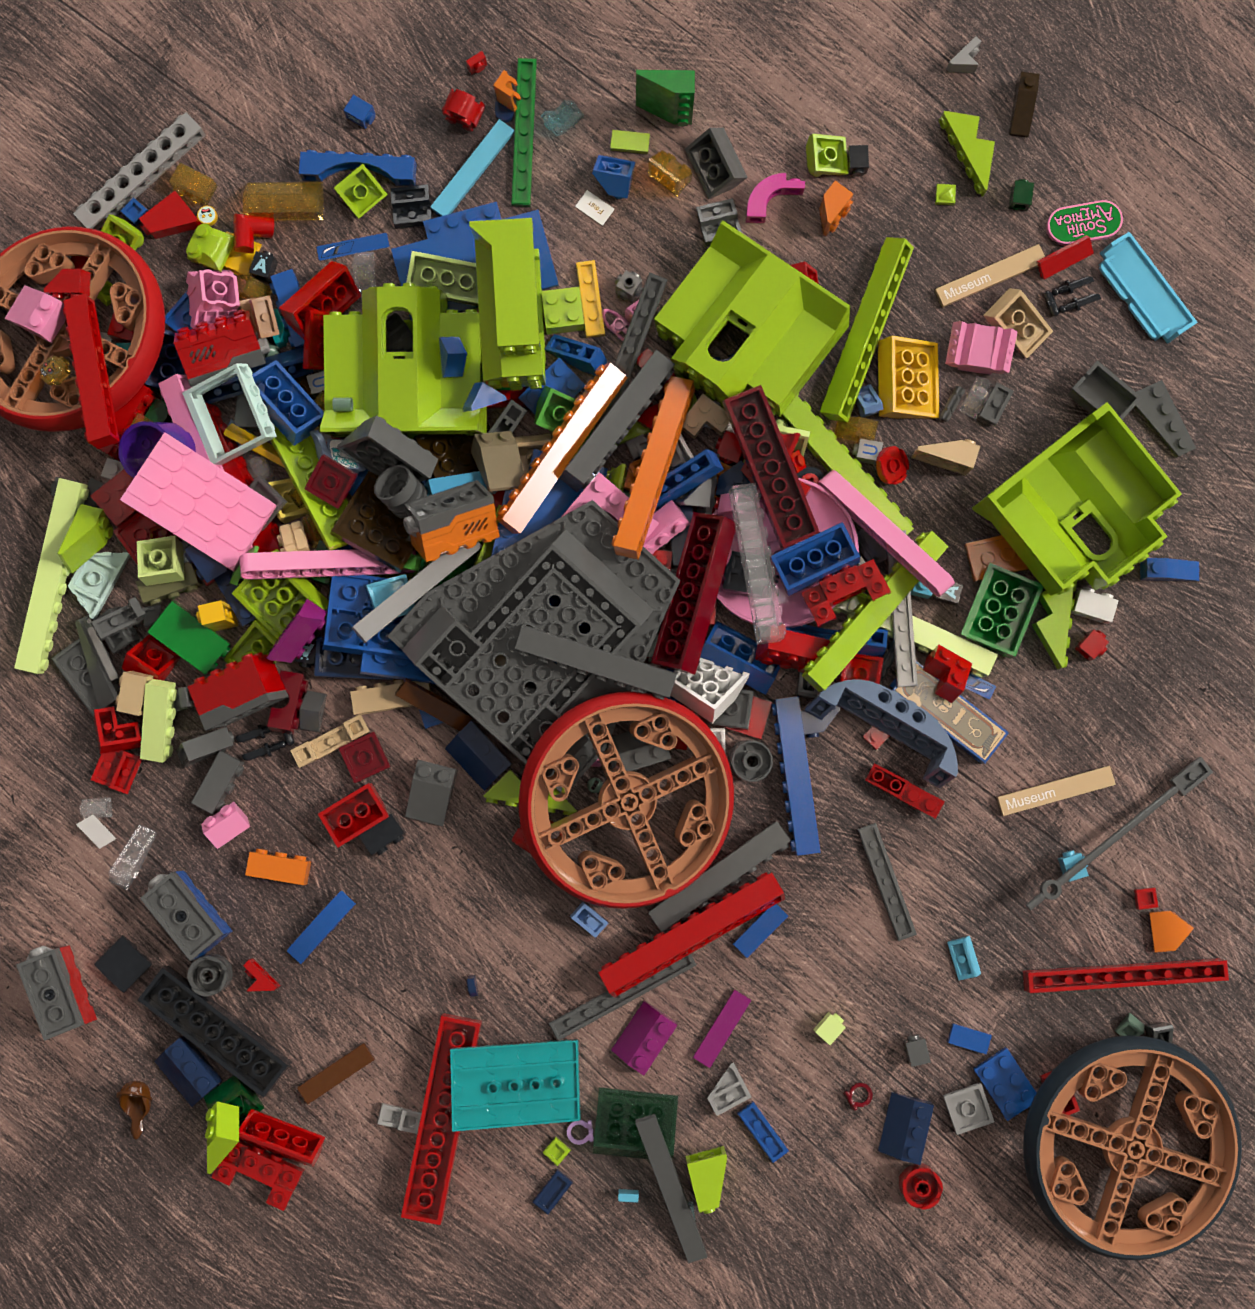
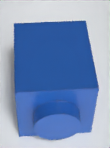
(359, 112)

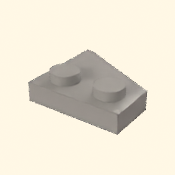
(729, 1091)

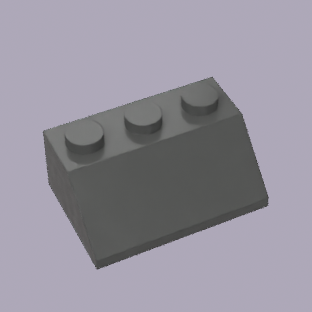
(715, 162)
(636, 753)

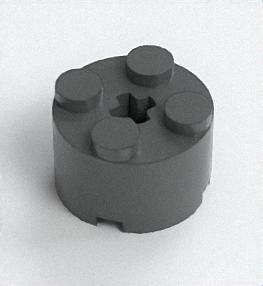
(199, 979)

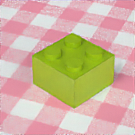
(563, 310)

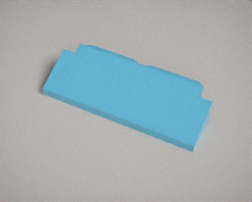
(1144, 289)

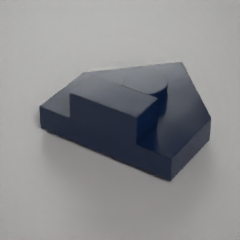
(730, 478)

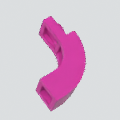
(766, 190)

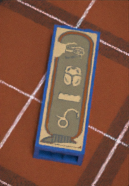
(961, 719)

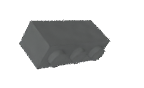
(218, 782)

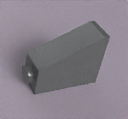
(204, 746)

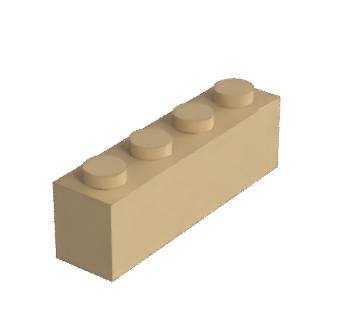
(379, 698)

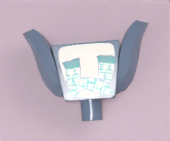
(330, 450)

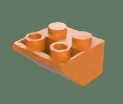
(834, 206)

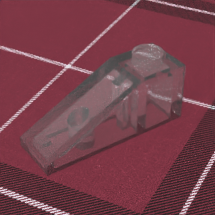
(132, 857)

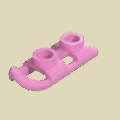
(618, 325)

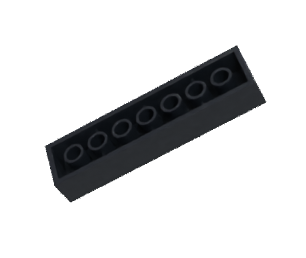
(215, 1031)

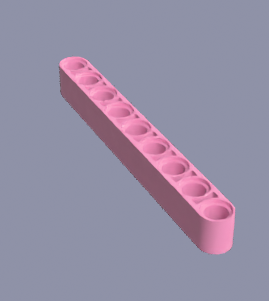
(888, 534)
(312, 564)

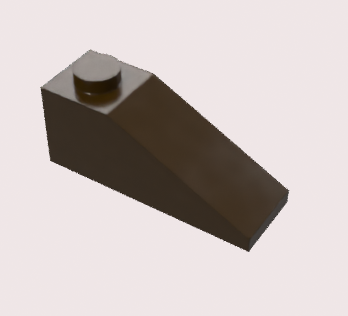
(1024, 103)

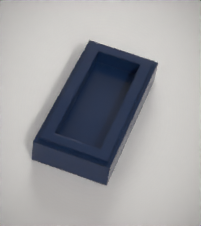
(552, 1191)

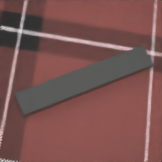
(886, 882)

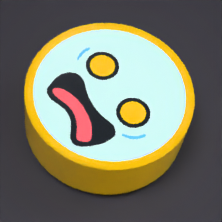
(207, 215)

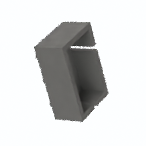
(1103, 386)

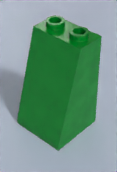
(188, 638)

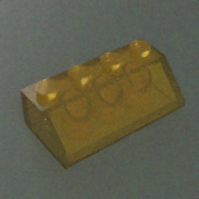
(284, 200)

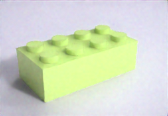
(450, 275)

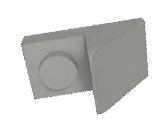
(964, 61)

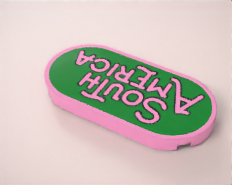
(1095, 219)

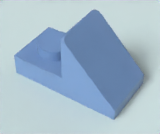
(868, 401)
(589, 919)

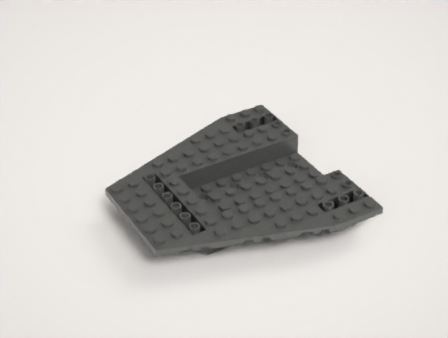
(481, 611)

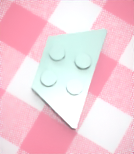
(96, 579)

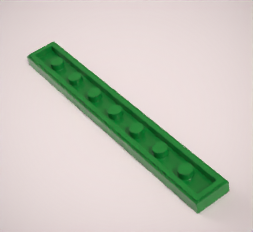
(524, 133)

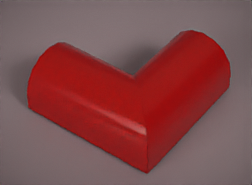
(249, 226)

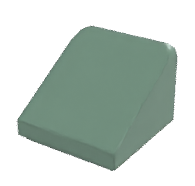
(1130, 1026)

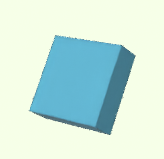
(628, 1195)

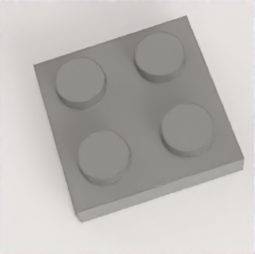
(968, 1108)

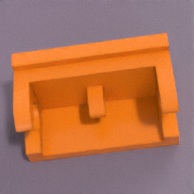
(504, 91)

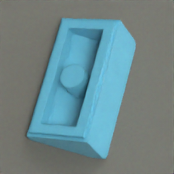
(964, 958)

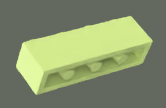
(158, 720)

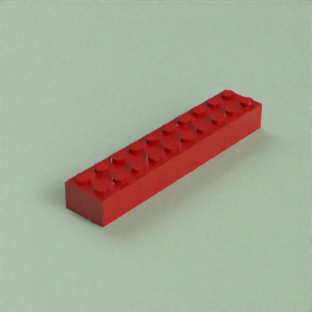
(692, 934)
(435, 1141)

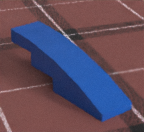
(321, 927)

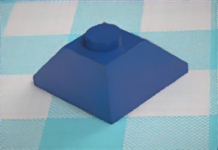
(614, 175)

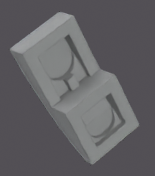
(399, 1118)

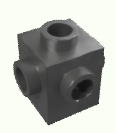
(629, 292)

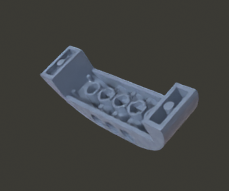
(895, 717)

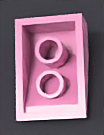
(37, 313)

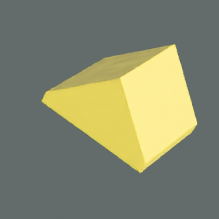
(290, 510)

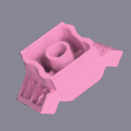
(212, 295)
(981, 348)

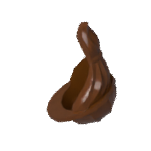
(136, 1103)

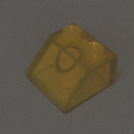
(669, 172)

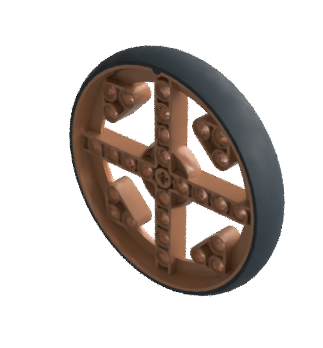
(1218, 1123)

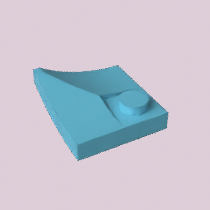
(383, 589)

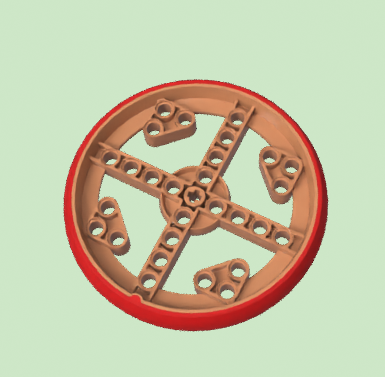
(41, 259)
(702, 846)

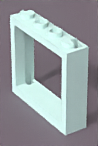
(205, 424)

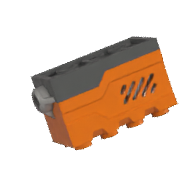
(451, 520)

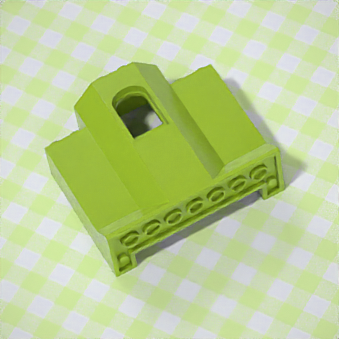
(509, 303)
(787, 315)
(407, 390)
(1088, 470)

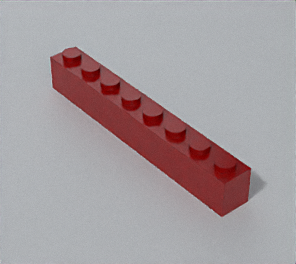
(90, 371)

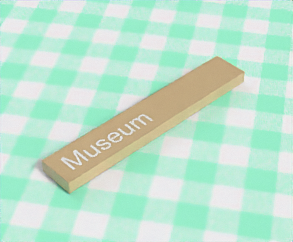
(989, 276)
(1056, 790)

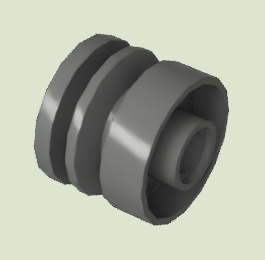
(761, 763)

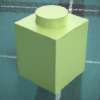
(830, 1027)

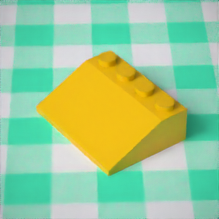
(908, 378)

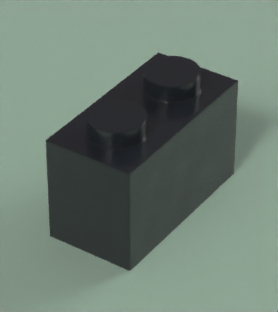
(382, 835)

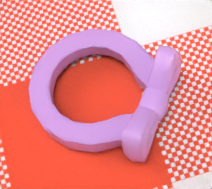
(587, 1125)

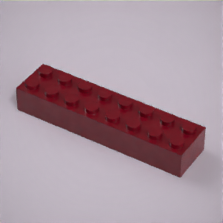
(770, 466)
(695, 597)

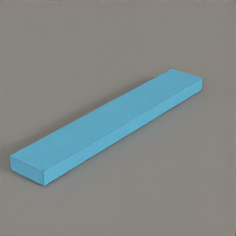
(472, 169)

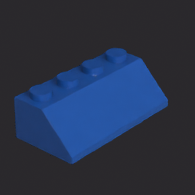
(287, 403)
(815, 558)
(738, 651)

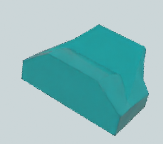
(282, 339)

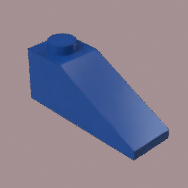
(578, 354)
(1169, 570)

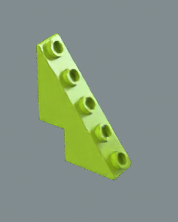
(973, 152)
(1054, 628)
(508, 790)

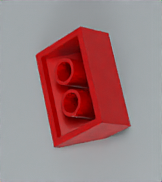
(354, 814)

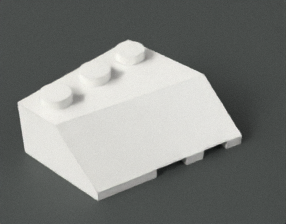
(708, 690)

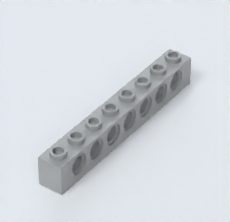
(150, 172)

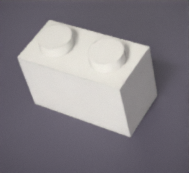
(1094, 606)

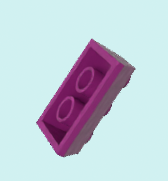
(298, 633)
(644, 1037)

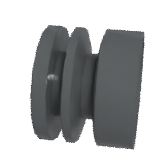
(398, 487)

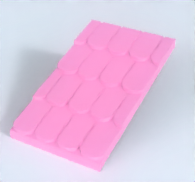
(198, 502)

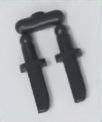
(1075, 304)
(289, 740)

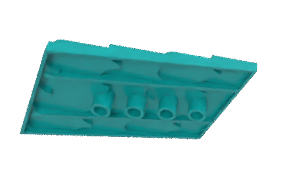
(515, 1084)

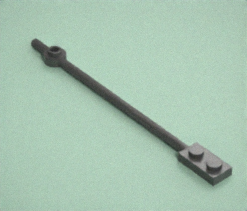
(1182, 783)

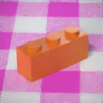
(278, 867)

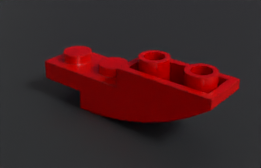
(904, 791)

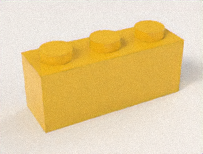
(217, 616)

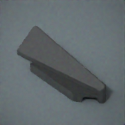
(99, 664)

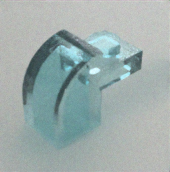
(563, 118)

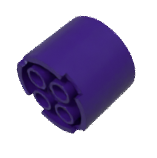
(142, 438)

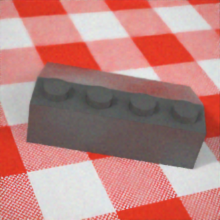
(381, 446)

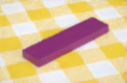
(722, 1028)

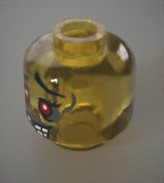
(55, 370)

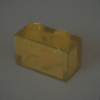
(193, 184)

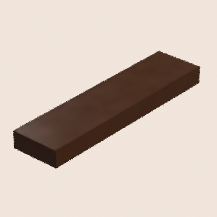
(433, 704)
(336, 1073)

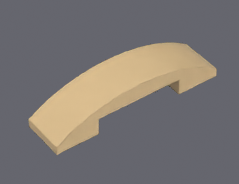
(330, 741)

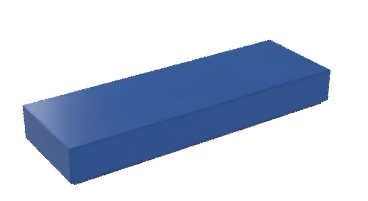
(760, 930)
(763, 1132)

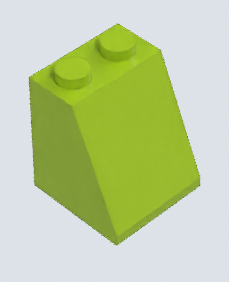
(707, 1177)

